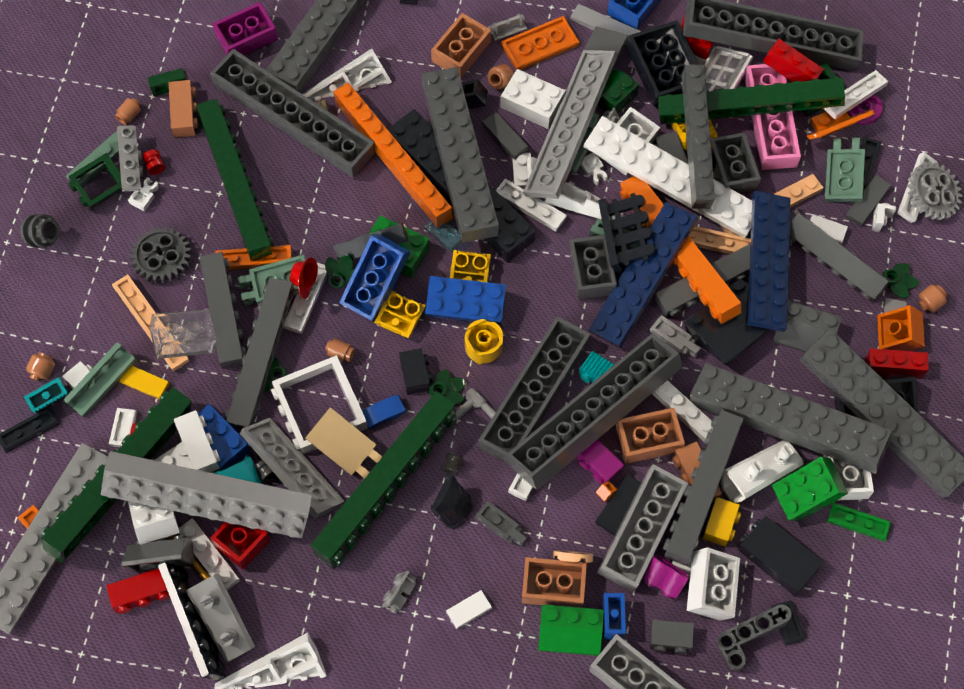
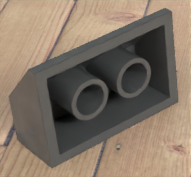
(736, 162)
(805, 326)
(150, 555)

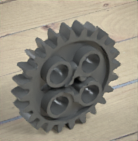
(155, 241)

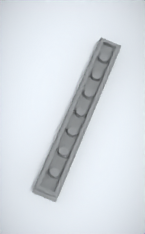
(591, 19)

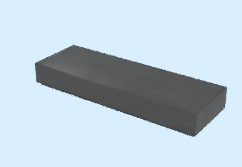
(505, 135)
(871, 197)

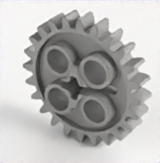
(934, 191)

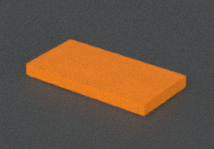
(540, 43)

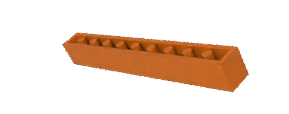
(393, 155)
(689, 260)

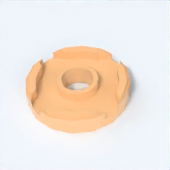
(572, 556)

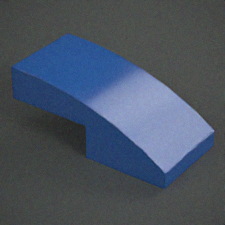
(384, 410)

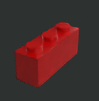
(791, 63)
(897, 362)
(137, 591)

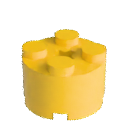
(483, 341)

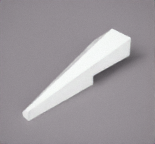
(360, 73)
(578, 201)
(290, 662)

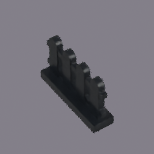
(623, 240)

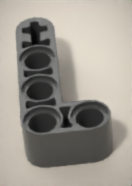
(756, 633)

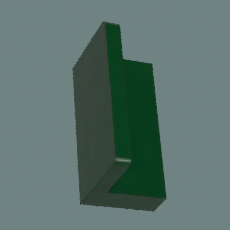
(160, 83)

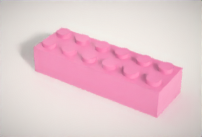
(773, 132)

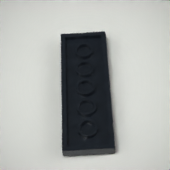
(196, 633)

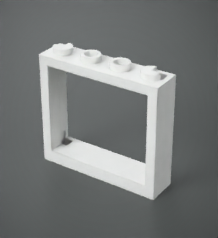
(306, 373)

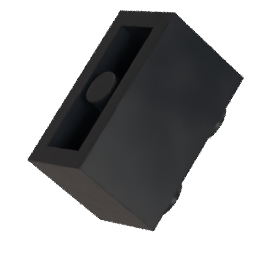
(414, 371)

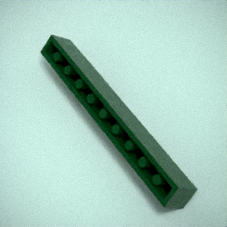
(760, 100)
(234, 180)

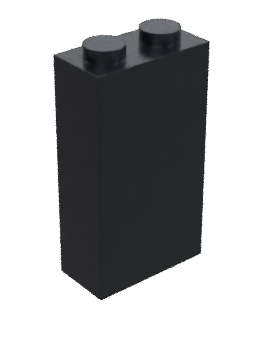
(779, 555)

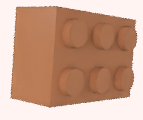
(461, 44)
(649, 435)
(554, 582)

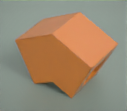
(606, 491)

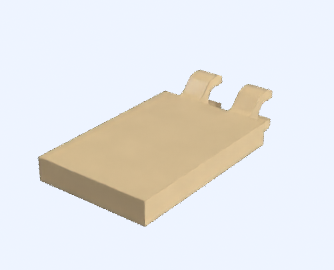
(342, 443)

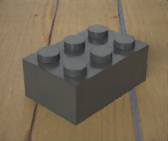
(591, 267)

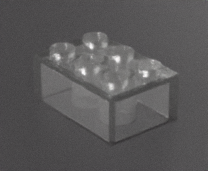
(182, 333)

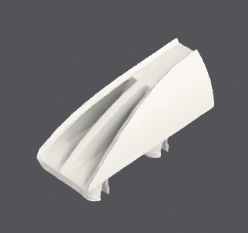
(759, 471)

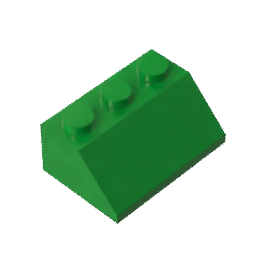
(571, 630)

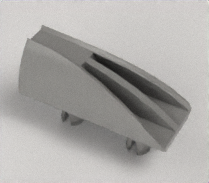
(221, 617)

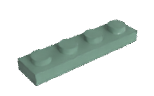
(109, 146)

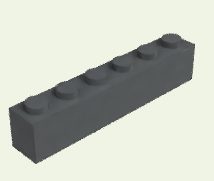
(838, 257)
(680, 295)
(222, 310)

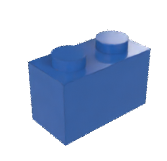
(614, 615)

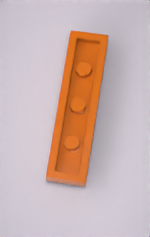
(240, 259)

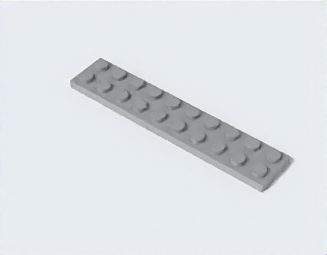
(570, 124)
(29, 561)

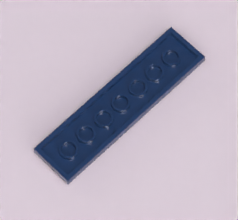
(769, 261)
(642, 278)

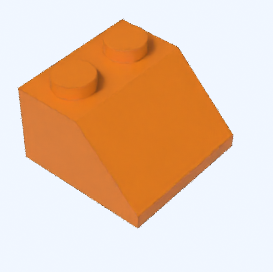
(901, 329)

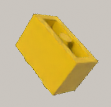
(721, 521)

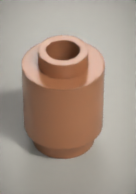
(128, 111)
(342, 349)

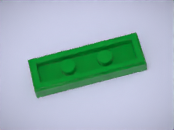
(858, 521)

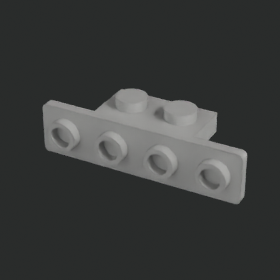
(129, 158)

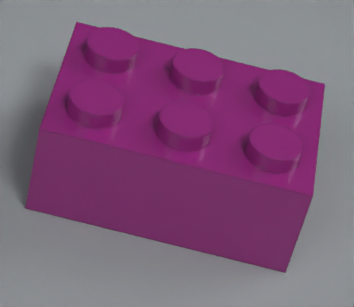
(245, 30)

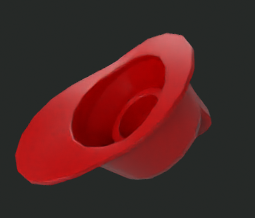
(304, 276)

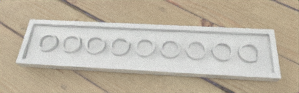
(666, 174)

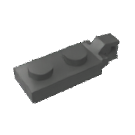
(501, 524)

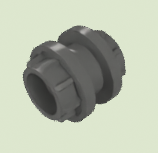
(39, 230)

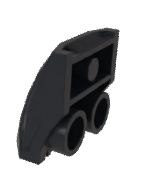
(452, 503)

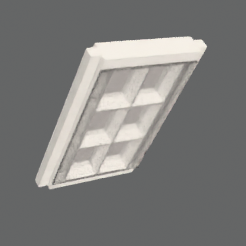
(725, 68)

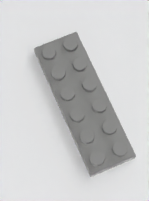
(291, 466)

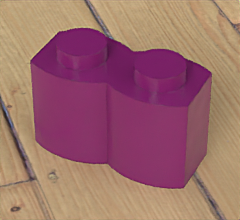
(666, 577)

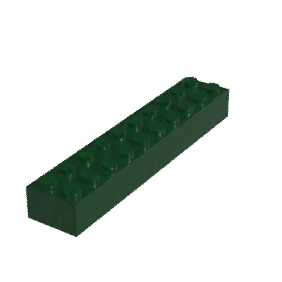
(384, 481)
(90, 505)

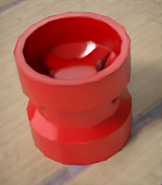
(153, 162)

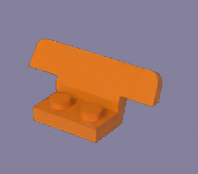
(825, 124)

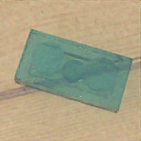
(445, 235)

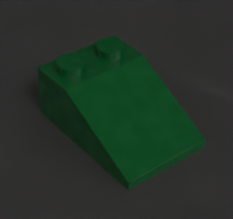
(618, 91)

